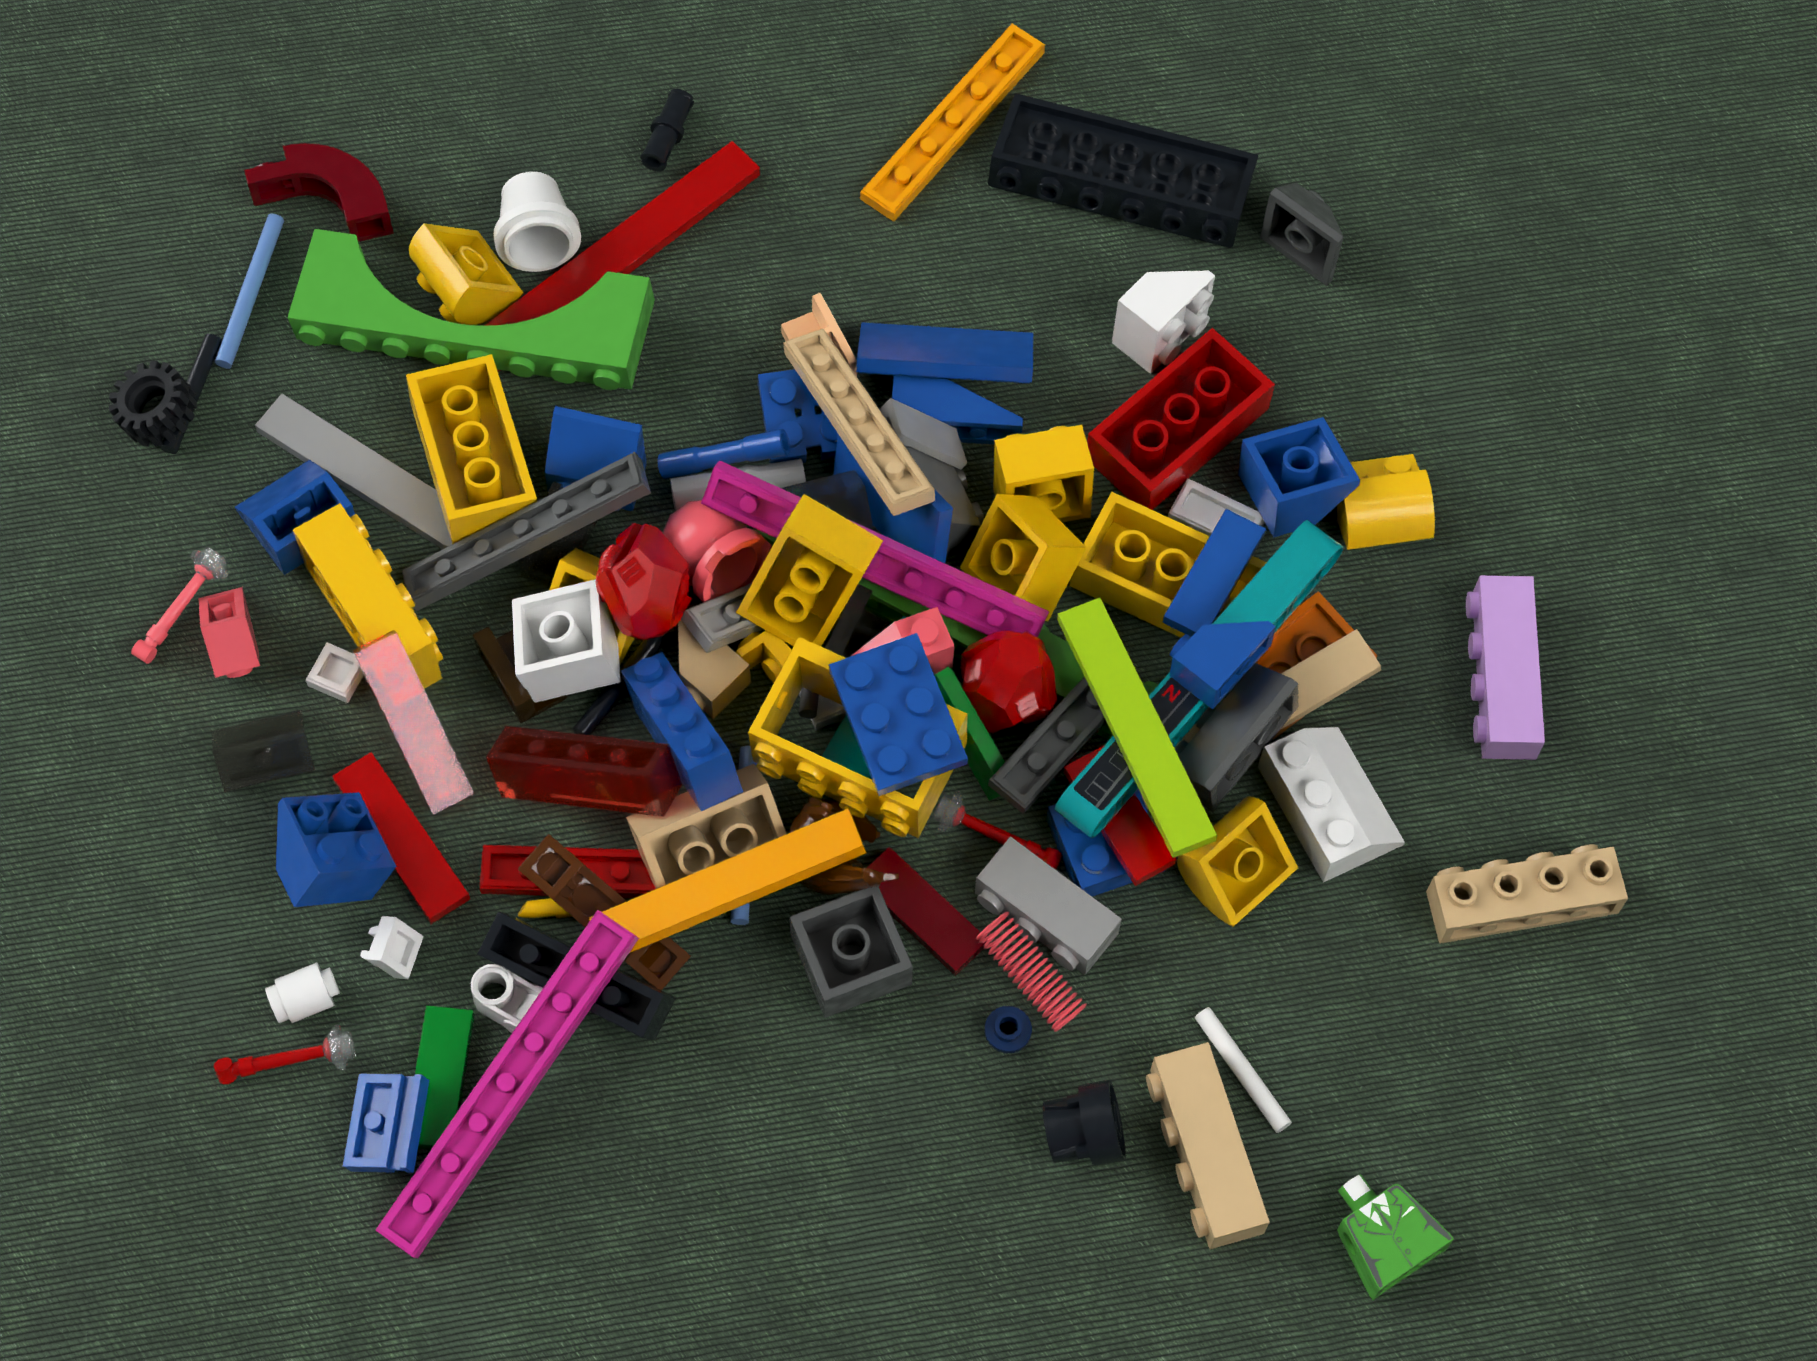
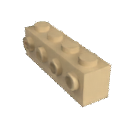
(1526, 893)

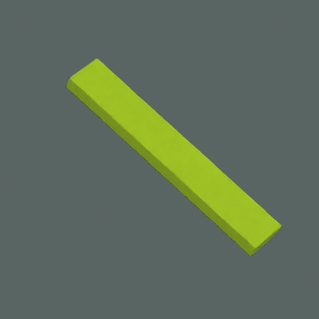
(1137, 728)

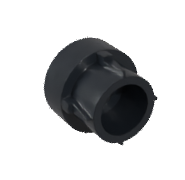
(1086, 1125)

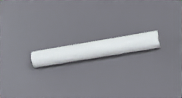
(1243, 1070)

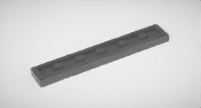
(526, 531)

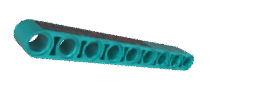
(1269, 596)

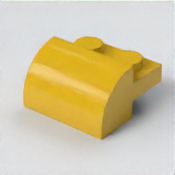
(1388, 504)

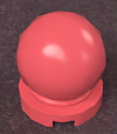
(717, 548)

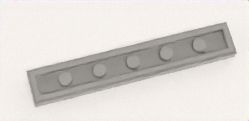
(356, 468)

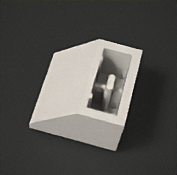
(1161, 315)

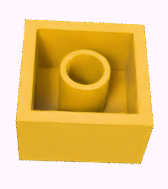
(1047, 465)
(1024, 551)

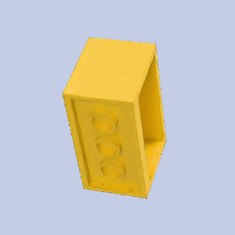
(817, 776)

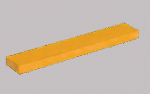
(952, 122)
(740, 879)

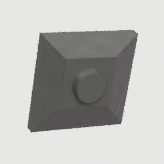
(1303, 230)

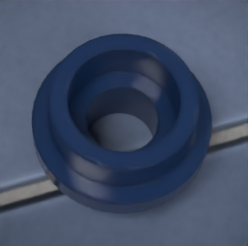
(1001, 1041)

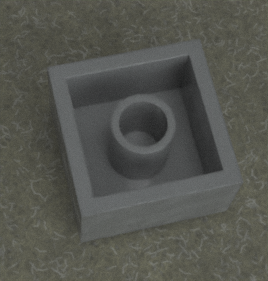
(851, 950)

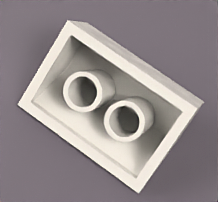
(1328, 800)

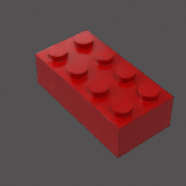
(1179, 420)

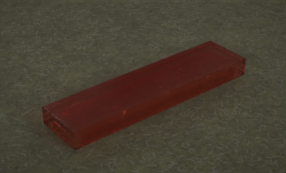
(413, 721)

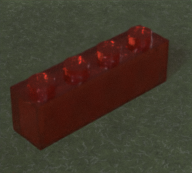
(584, 770)

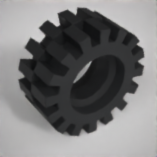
(164, 418)

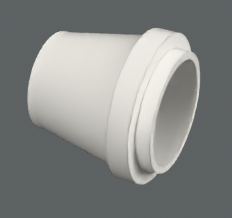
(535, 224)

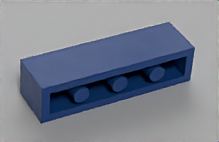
(678, 720)

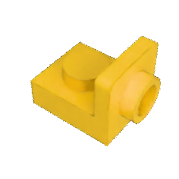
(766, 649)

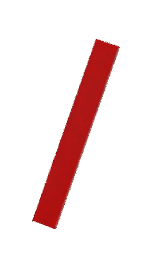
(640, 234)

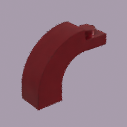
(329, 175)

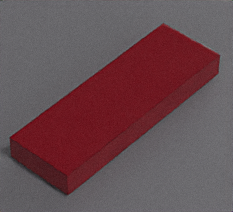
(927, 914)

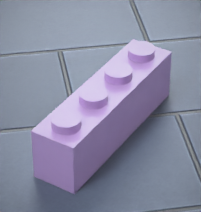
(1506, 667)

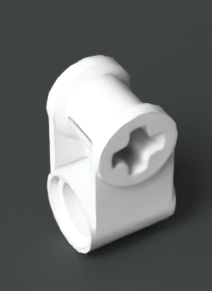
(515, 1001)

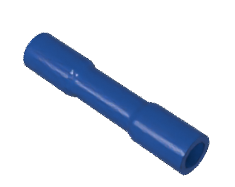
(750, 448)

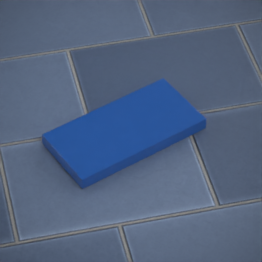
(945, 352)
(921, 528)

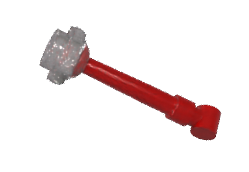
(952, 812)
(336, 1047)

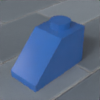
(1218, 657)

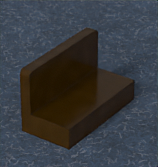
(500, 661)

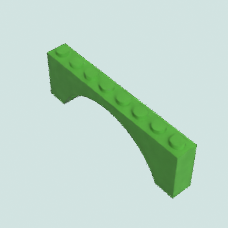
(585, 341)

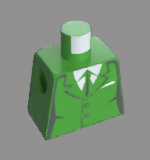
(1388, 1234)

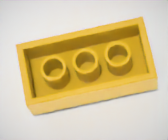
(470, 444)
(1141, 560)
(362, 589)

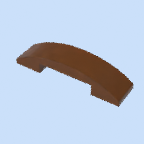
(583, 893)

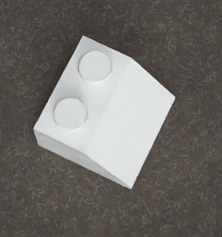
(564, 642)

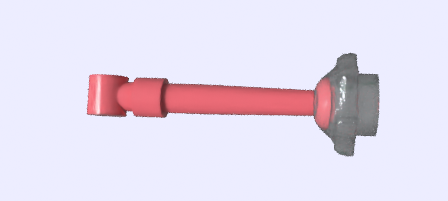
(208, 566)

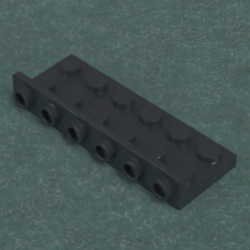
(1122, 170)

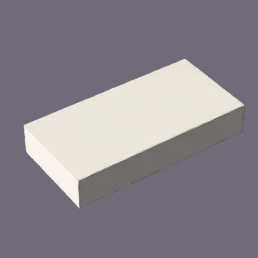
(1203, 508)

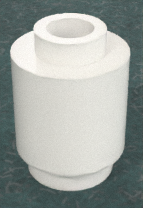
(302, 993)

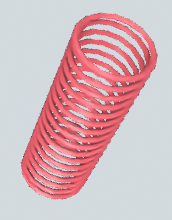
(1059, 1023)

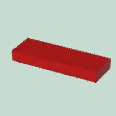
(1130, 833)

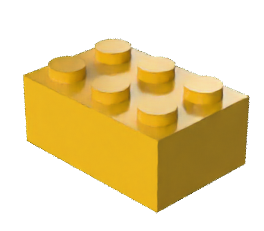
(809, 574)

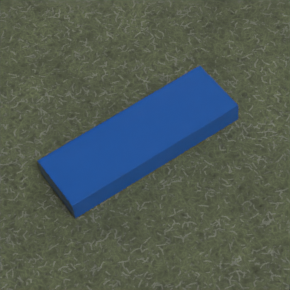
(1214, 573)

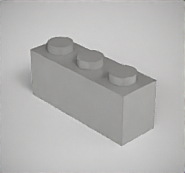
(1047, 906)

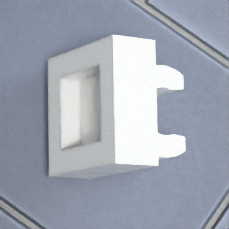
(393, 947)

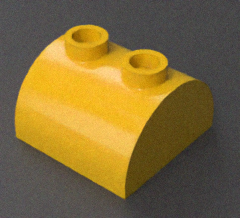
(462, 273)
(1241, 864)

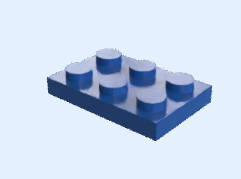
(898, 714)

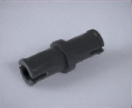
(667, 130)

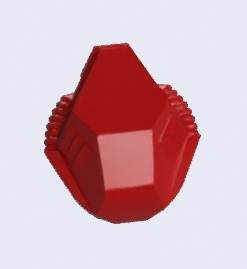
(643, 582)
(1008, 679)

